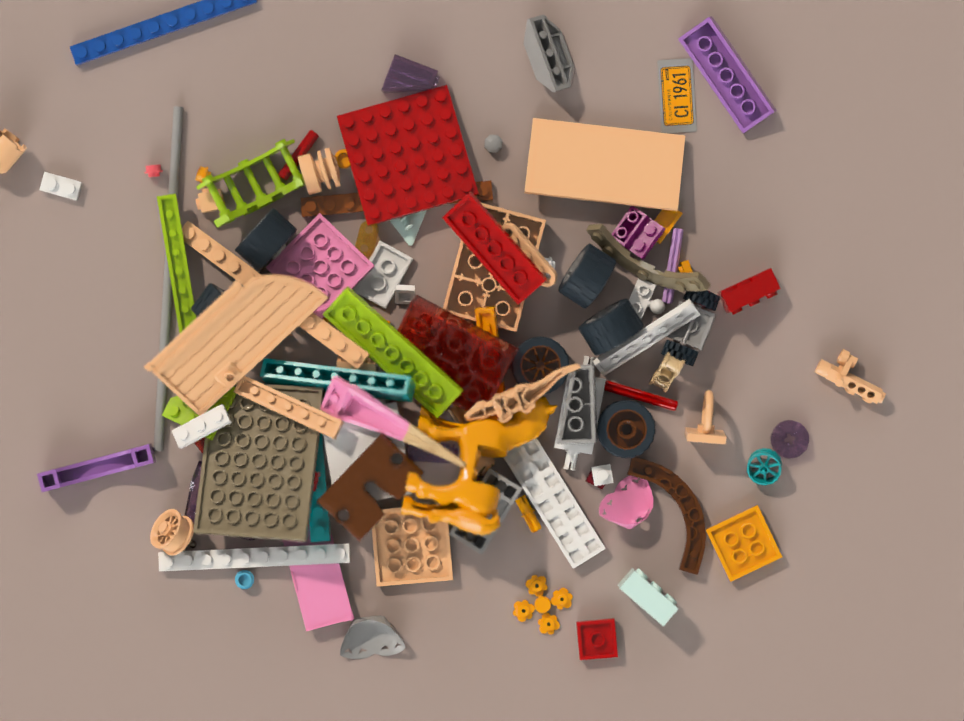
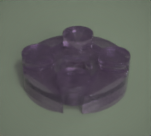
(783, 448)

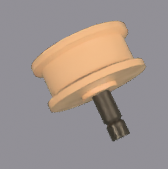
(172, 532)

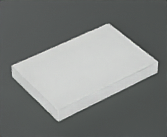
(388, 271)

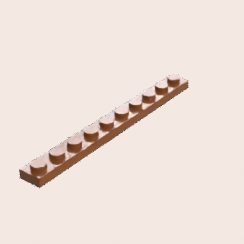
(351, 202)

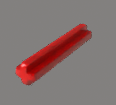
(302, 149)

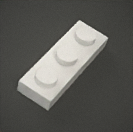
(201, 426)

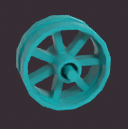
(764, 466)

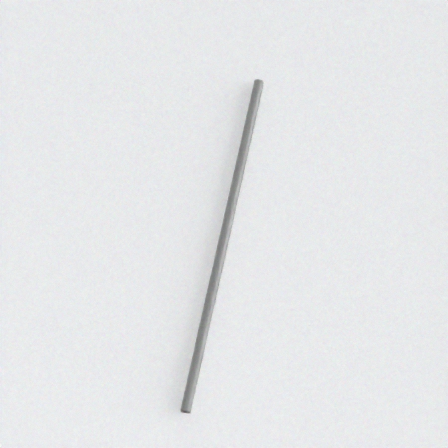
(167, 287)

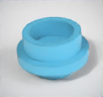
(244, 579)

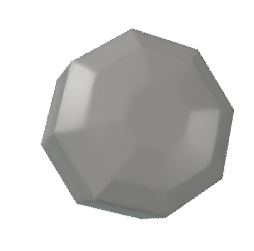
(493, 143)

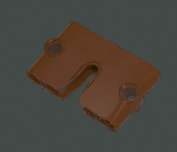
(349, 489)

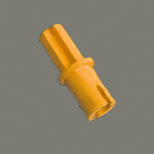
(528, 513)

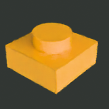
(685, 267)

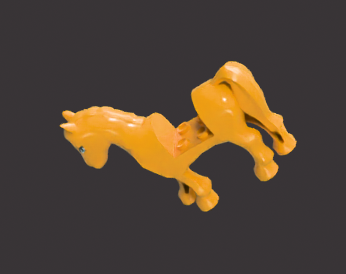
(465, 501)

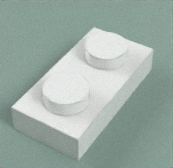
(60, 186)

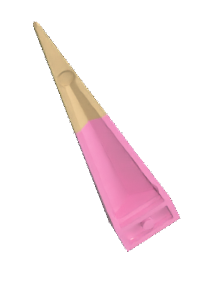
(357, 407)

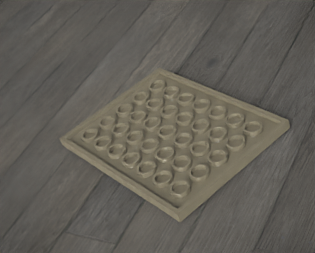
(259, 472)

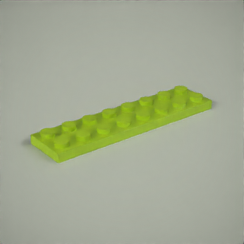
(392, 350)

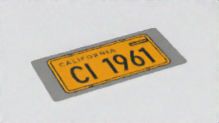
(677, 95)

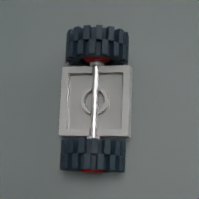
(695, 331)

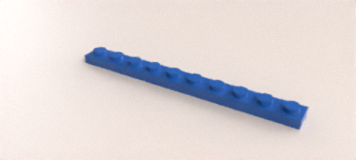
(154, 28)

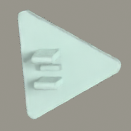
(409, 225)

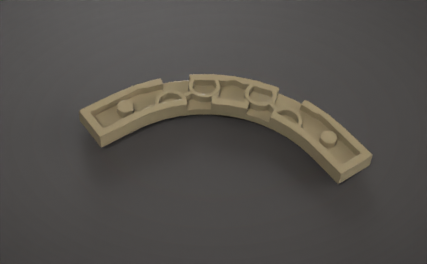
(646, 272)

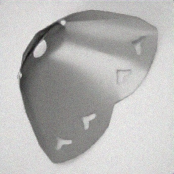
(372, 635)

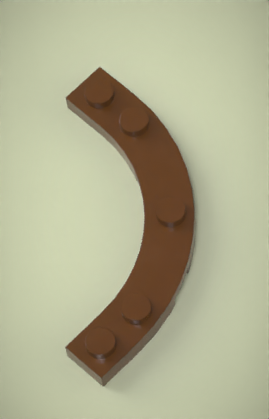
(687, 503)

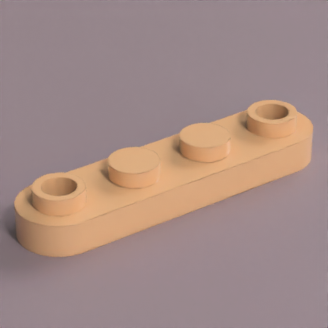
(533, 254)

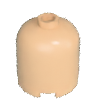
(9, 150)

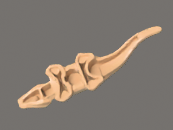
(516, 399)

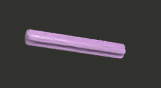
(673, 261)

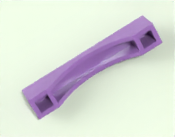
(96, 467)

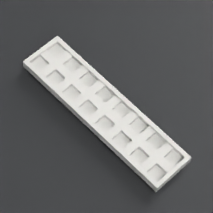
(554, 502)

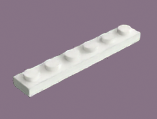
(647, 337)

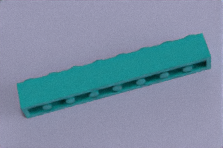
(311, 375)

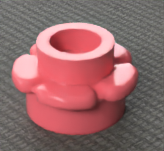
(153, 170)

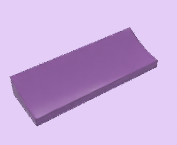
(727, 74)

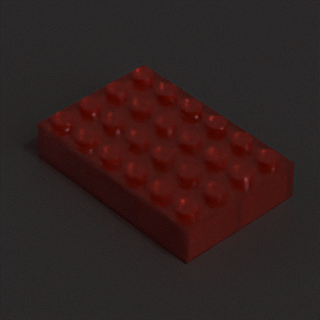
(460, 349)

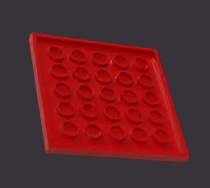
(407, 155)

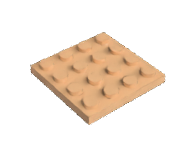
(410, 549)

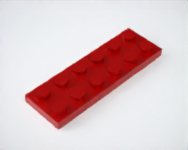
(494, 248)

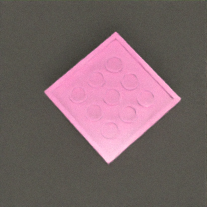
(323, 259)

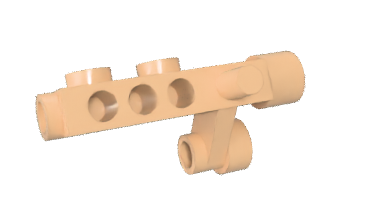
(851, 383)

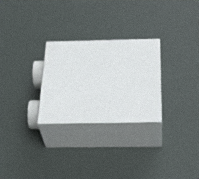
(351, 443)

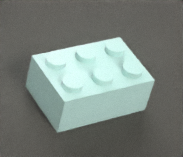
(648, 596)

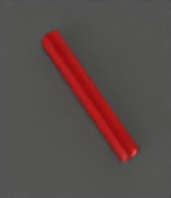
(641, 395)

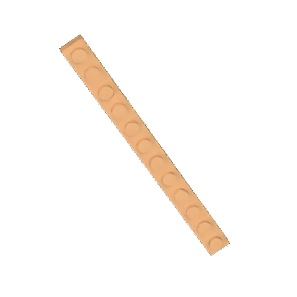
(242, 271)

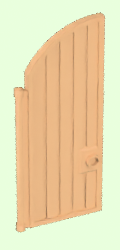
(233, 337)

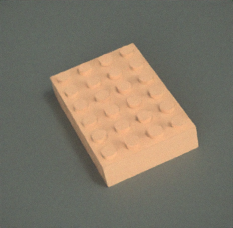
(474, 285)

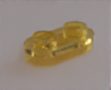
(367, 239)

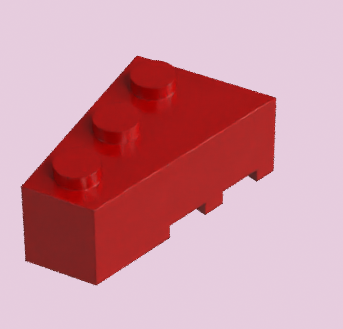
(749, 291)

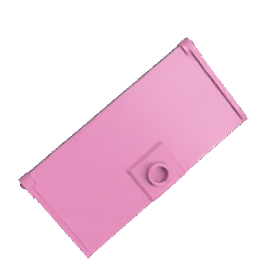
(320, 590)

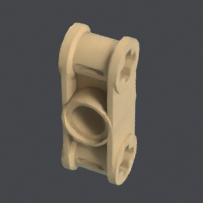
(666, 372)

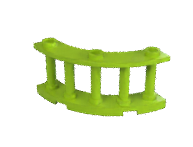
(261, 198)

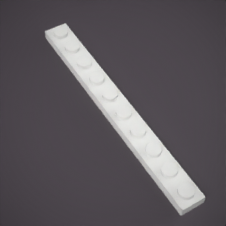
(255, 557)

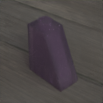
(409, 76)

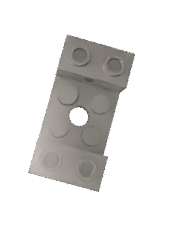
(508, 493)

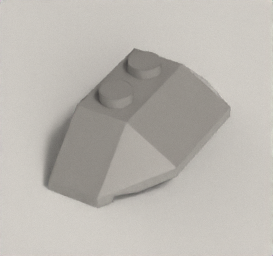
(548, 53)

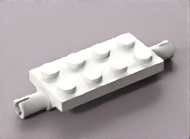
(575, 449)

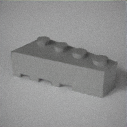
(580, 412)

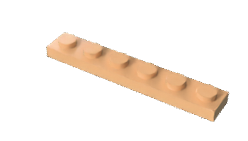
(288, 407)

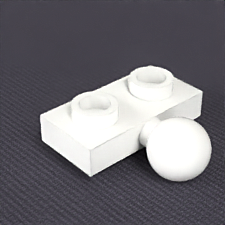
(641, 299)

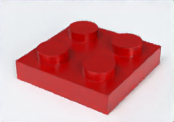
(597, 639)

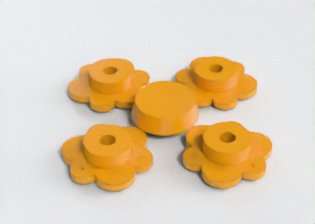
(542, 604)

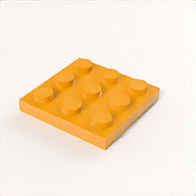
(743, 543)

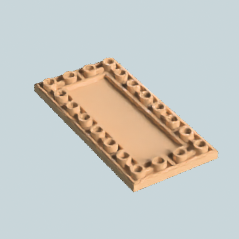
(605, 164)

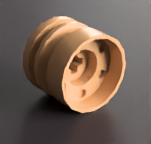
(319, 171)

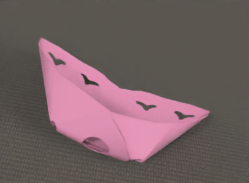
(628, 504)

